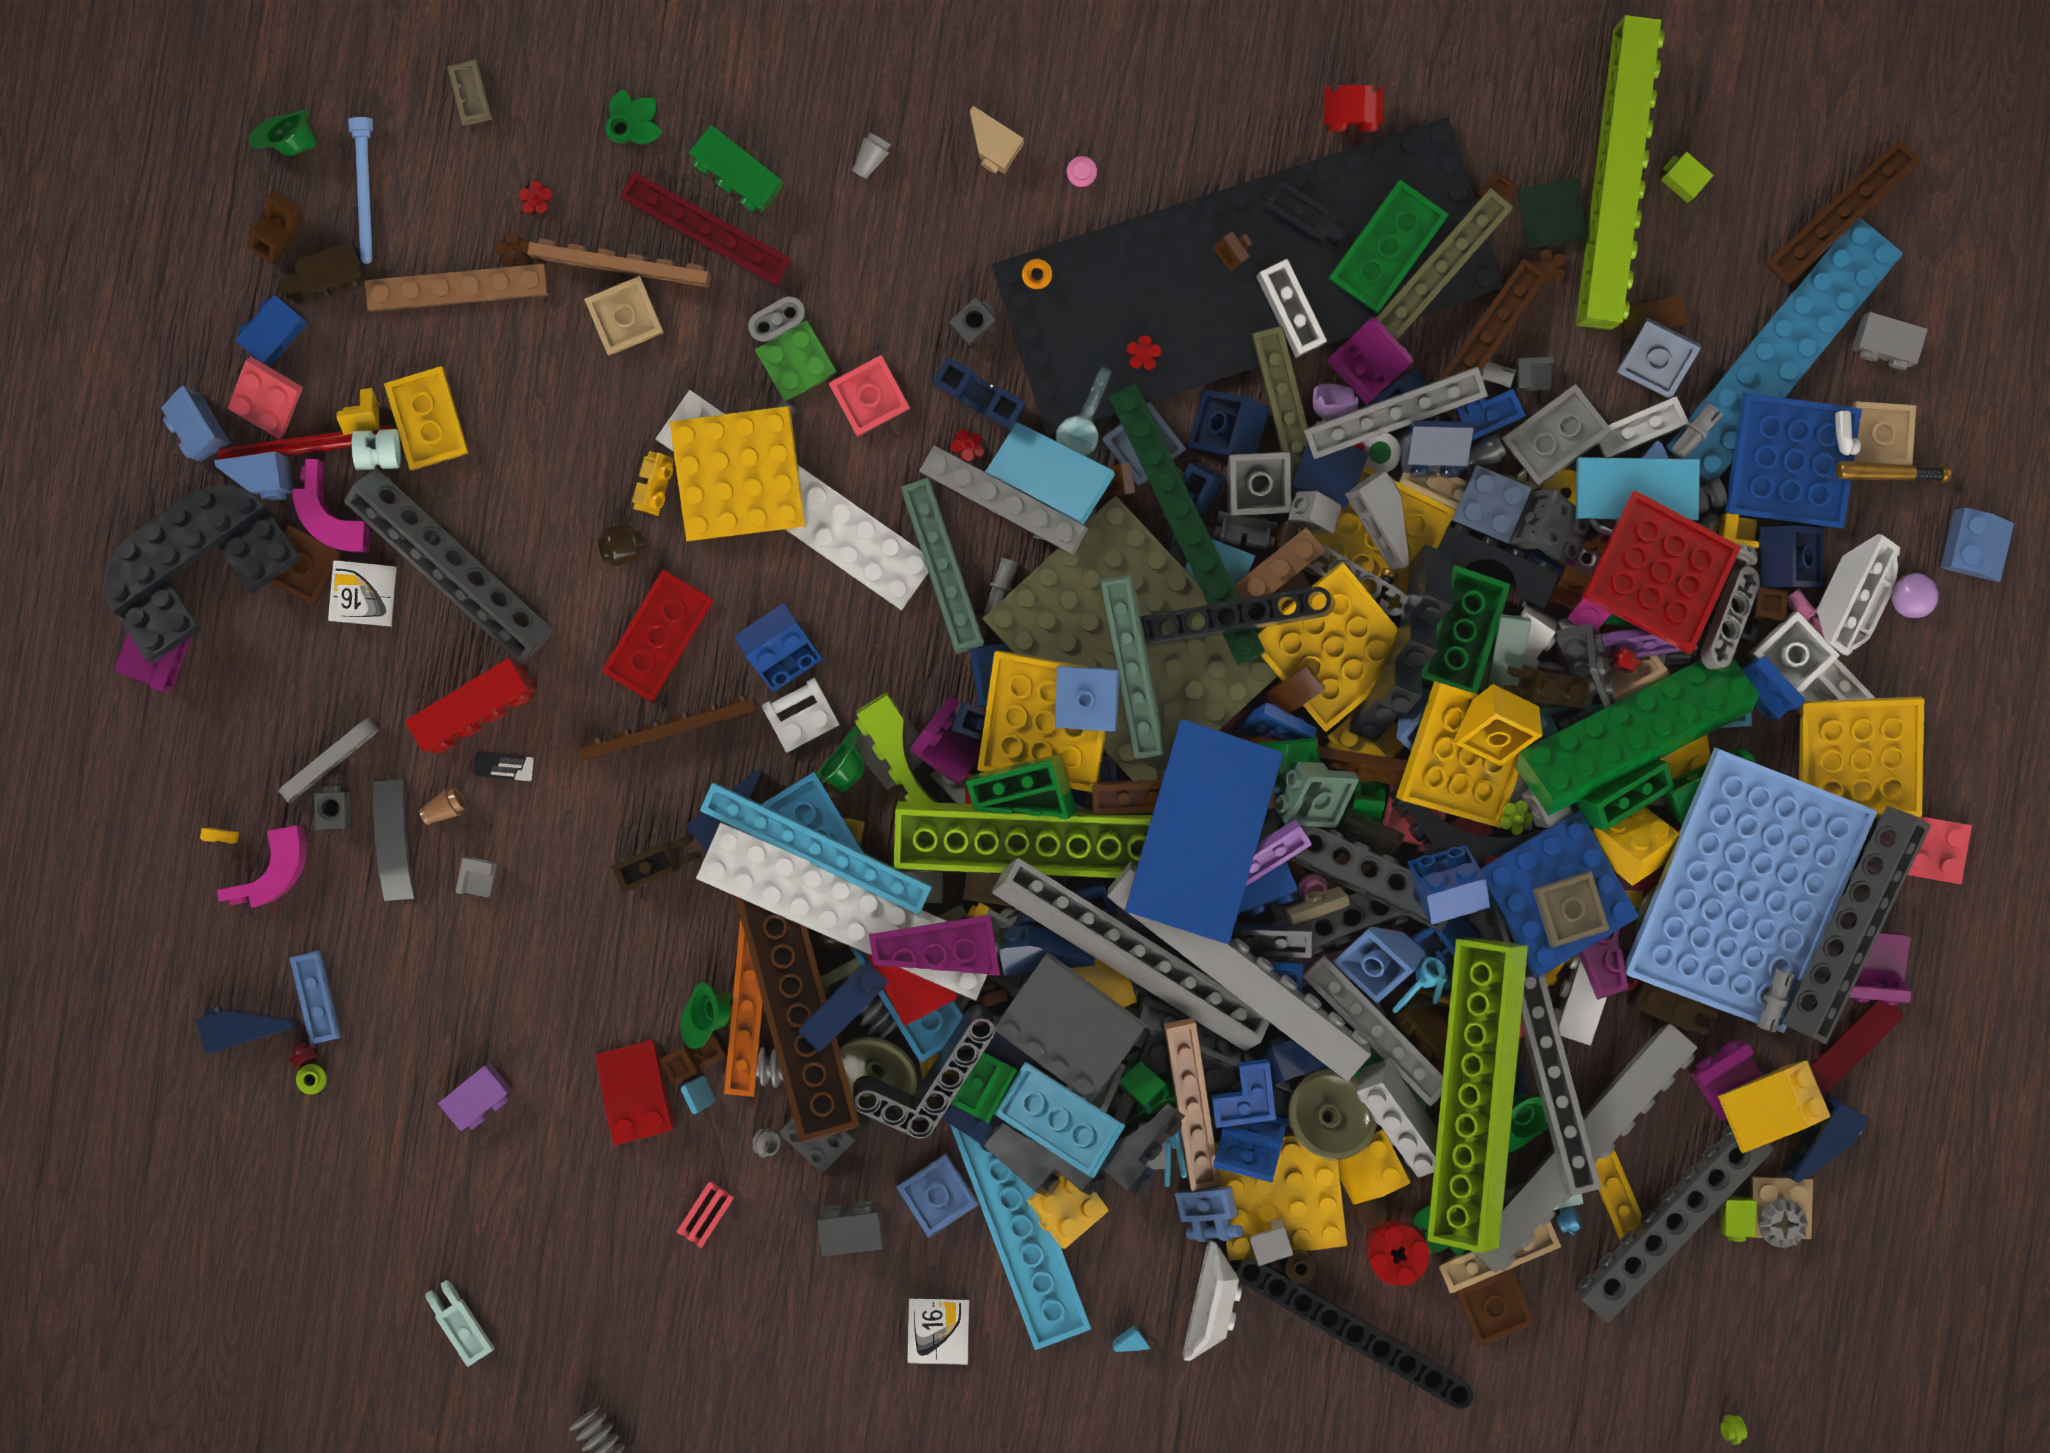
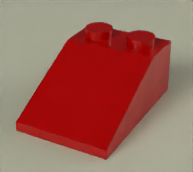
(634, 1092)

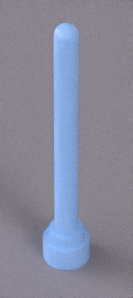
(361, 131)

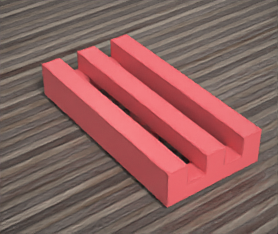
(691, 1235)

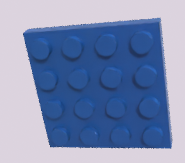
(1789, 461)
(1544, 859)

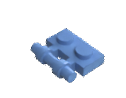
(1208, 1205)

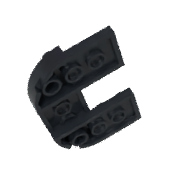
(145, 562)

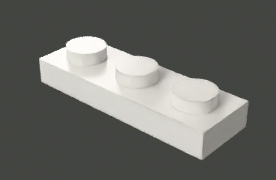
(1643, 428)

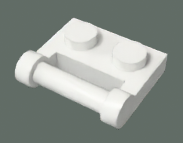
(805, 724)

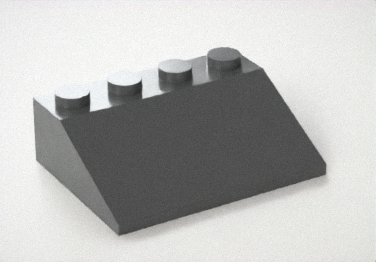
(1070, 1027)

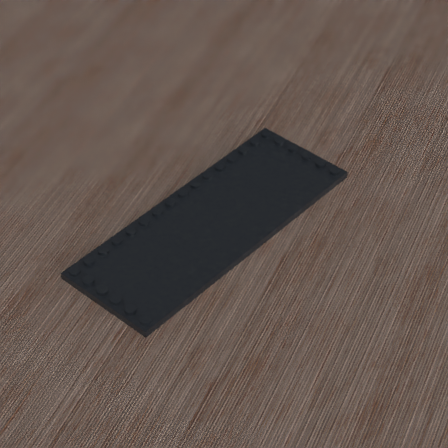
(1170, 284)

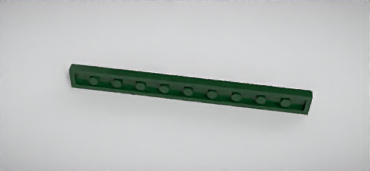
(1183, 516)

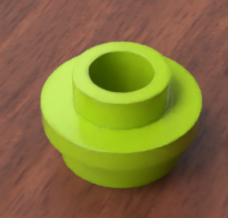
(320, 1079)
(1733, 1429)

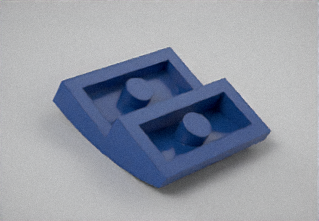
(1775, 691)
(1251, 1148)

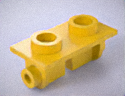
(651, 496)

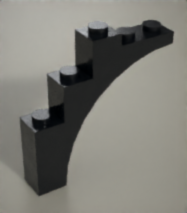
(1414, 644)
(1441, 836)
(1124, 1163)

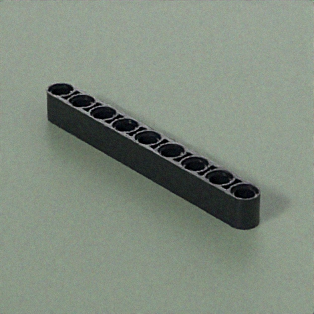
(1364, 1342)

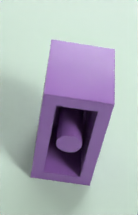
(475, 1097)

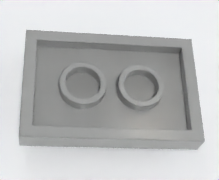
(1557, 435)

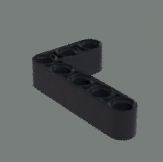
(935, 1081)

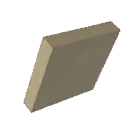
(1571, 909)

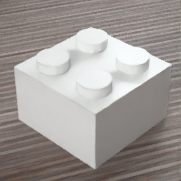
(1795, 651)

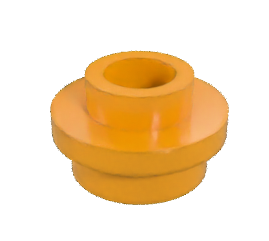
(1028, 279)

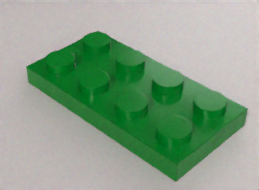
(1388, 246)

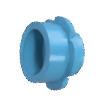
(1569, 1220)

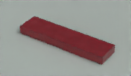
(1854, 1044)

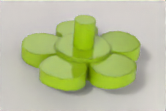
(1516, 817)

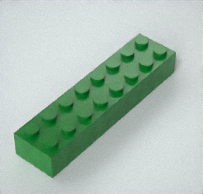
(1634, 733)

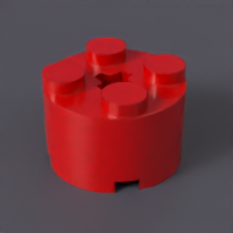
(1353, 107)
(1401, 1269)

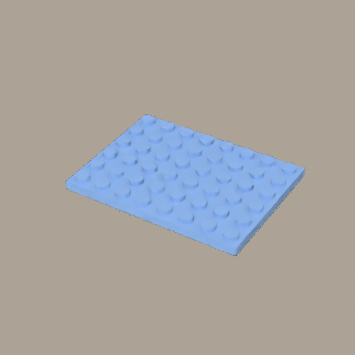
(1747, 886)

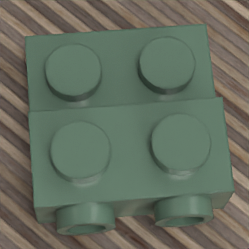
(1315, 795)

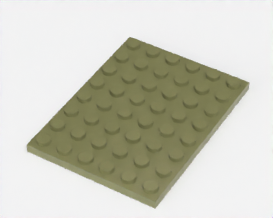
(1063, 618)

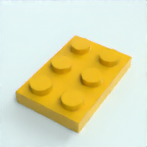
(426, 418)

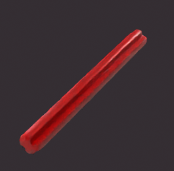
(294, 446)

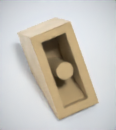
(994, 142)

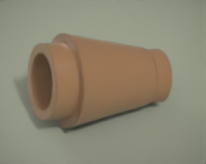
(444, 806)

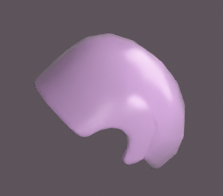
(1333, 401)
(1915, 595)

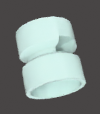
(376, 449)

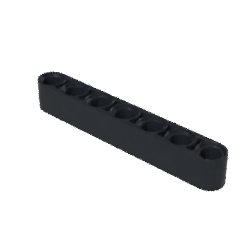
(1243, 618)

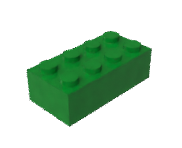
(1466, 631)

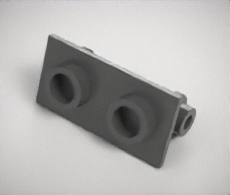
(1257, 530)

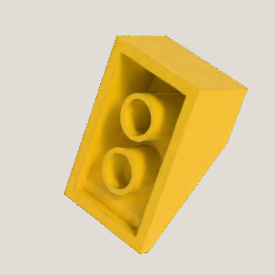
(1774, 1106)

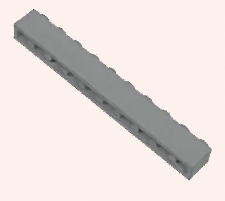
(1130, 954)
(1261, 989)
(1553, 1079)
(1604, 1121)

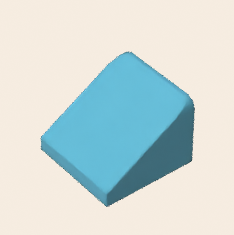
(698, 1094)
(1131, 1341)

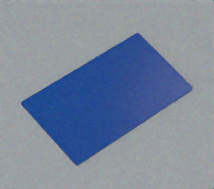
(1204, 832)

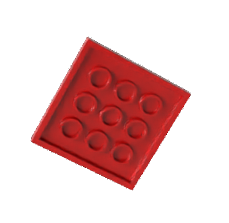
(1661, 572)

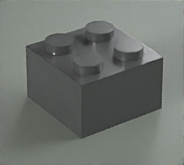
(851, 1228)

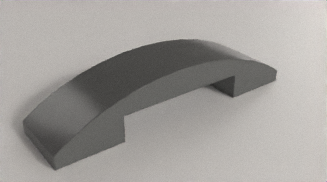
(392, 840)

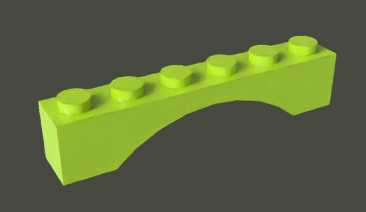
(885, 725)

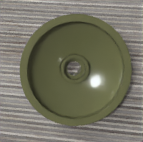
(896, 1066)
(1350, 1119)

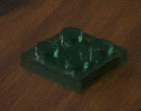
(1552, 213)

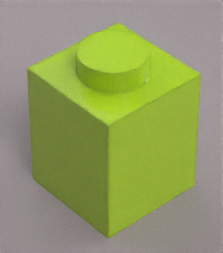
(1686, 176)
(1738, 1218)

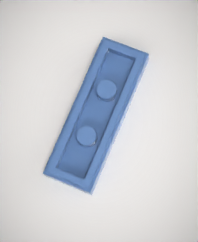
(315, 997)

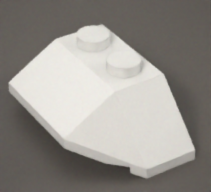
(1858, 593)
(1212, 1303)

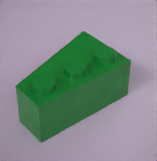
(1024, 788)

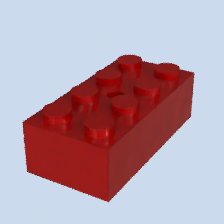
(471, 705)

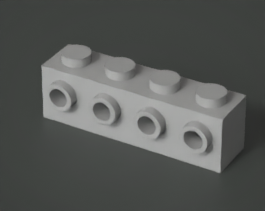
(1399, 1115)

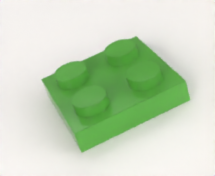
(796, 361)

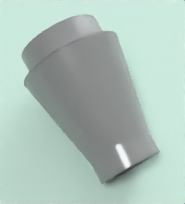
(871, 154)

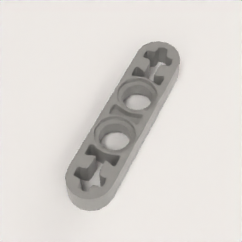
(1362, 574)
(1735, 621)
(328, 760)

